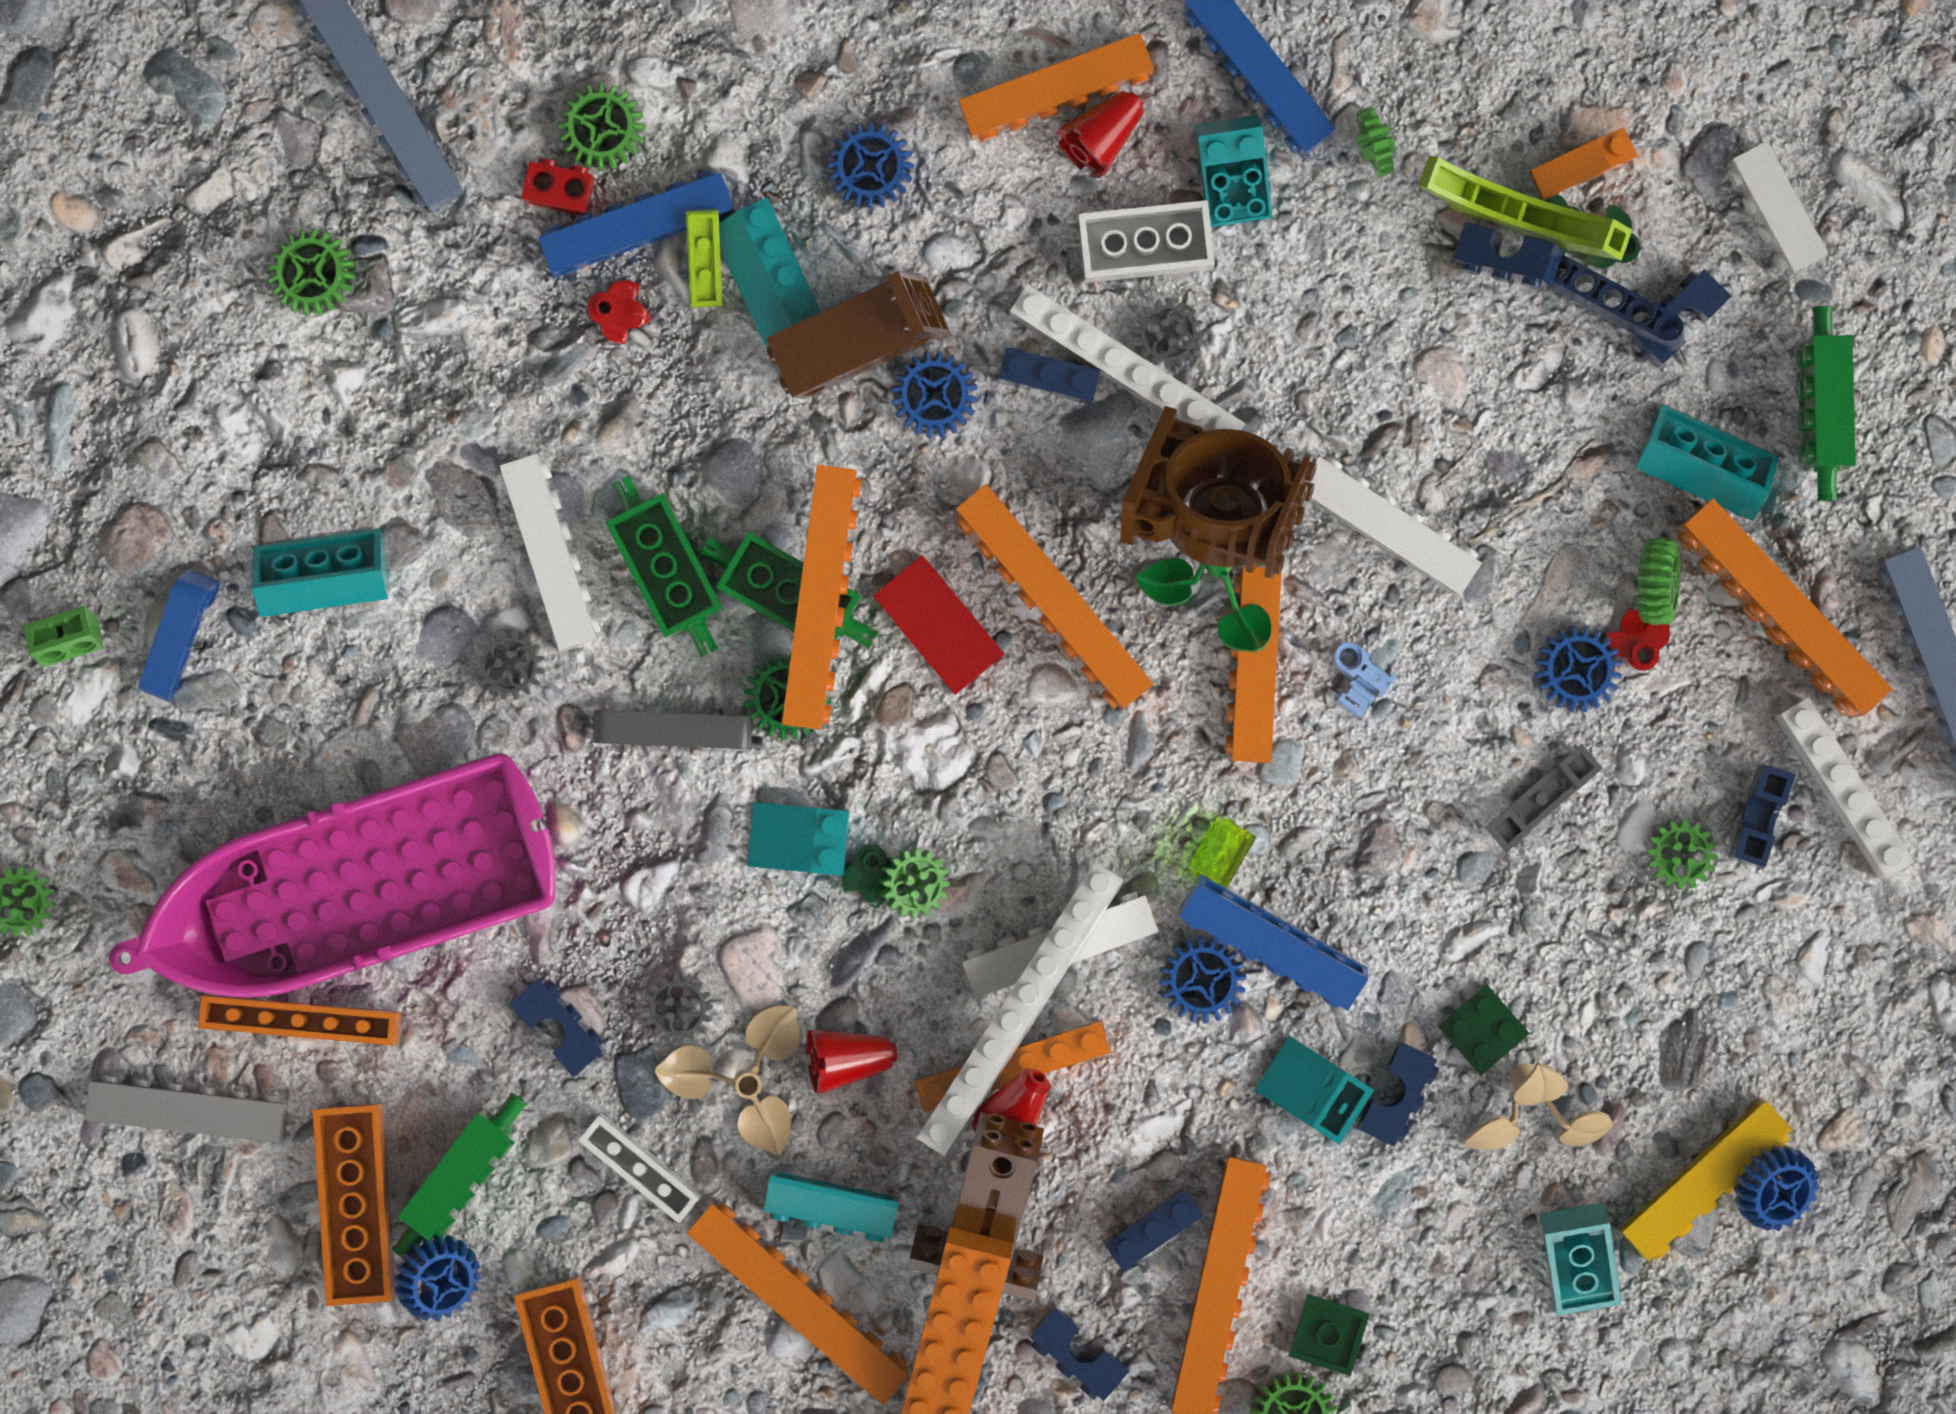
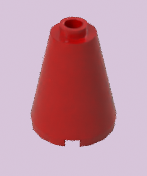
(1101, 132)
(846, 1057)
(1018, 1099)

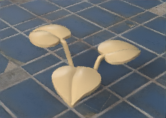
(1534, 1086)
(766, 1122)

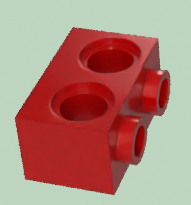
(556, 196)

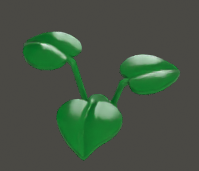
(1170, 585)

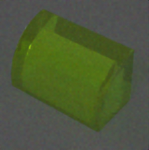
(1221, 851)

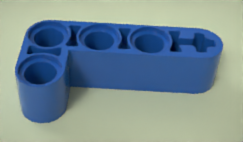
(176, 633)

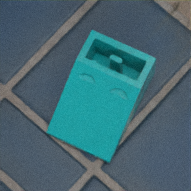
(1234, 170)
(1314, 1090)

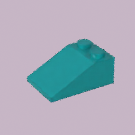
(798, 838)
(1580, 1258)

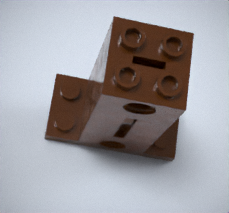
(857, 335)
(992, 1200)

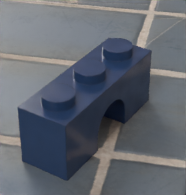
(1533, 264)
(1700, 296)
(1049, 375)
(1756, 826)
(580, 1044)
(1390, 1120)
(1153, 1229)
(1098, 1374)

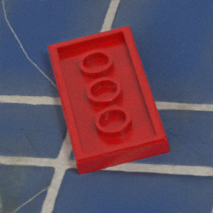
(938, 625)

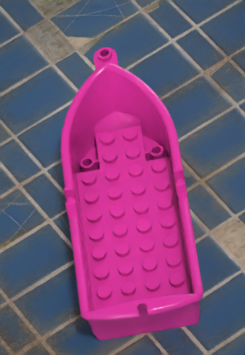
(352, 885)

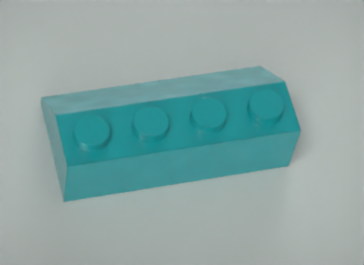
(765, 269)
(1707, 462)
(319, 572)
(831, 1205)

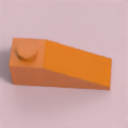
(1583, 164)

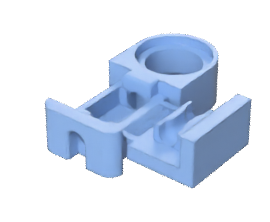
(1367, 680)

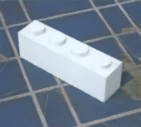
(1777, 209)
(640, 1168)

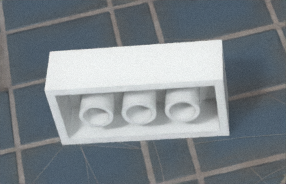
(1146, 241)

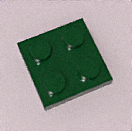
(1483, 1029)
(1328, 1334)

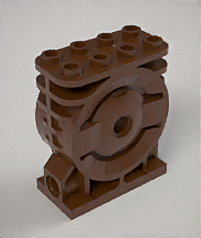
(1224, 513)

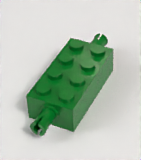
(1826, 403)
(664, 566)
(771, 583)
(457, 1173)

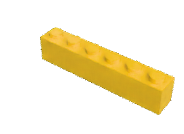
(1704, 1181)

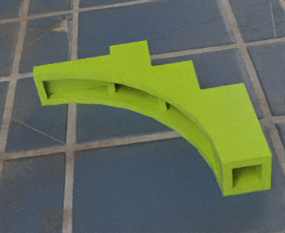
(1522, 213)

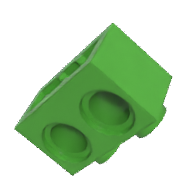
(63, 636)

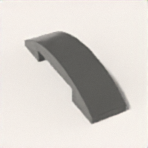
(1543, 797)

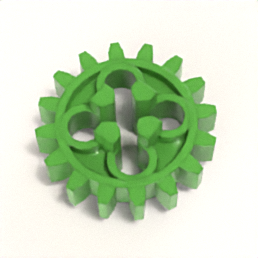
(1375, 141)
(1695, 842)
(931, 889)
(38, 903)

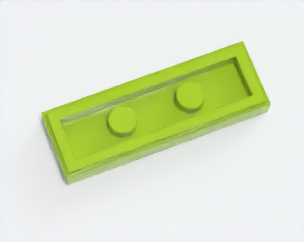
(703, 258)

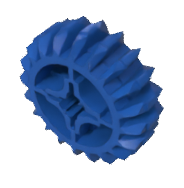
(858, 173)
(914, 375)
(1583, 682)
(1228, 969)
(1776, 1188)
(434, 1267)

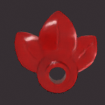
(623, 311)
(1636, 636)

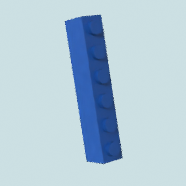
(1261, 72)
(632, 225)
(1273, 942)

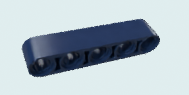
(1623, 313)

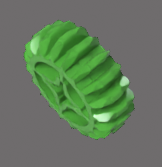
(597, 140)
(300, 282)
(1659, 581)
(1303, 1403)

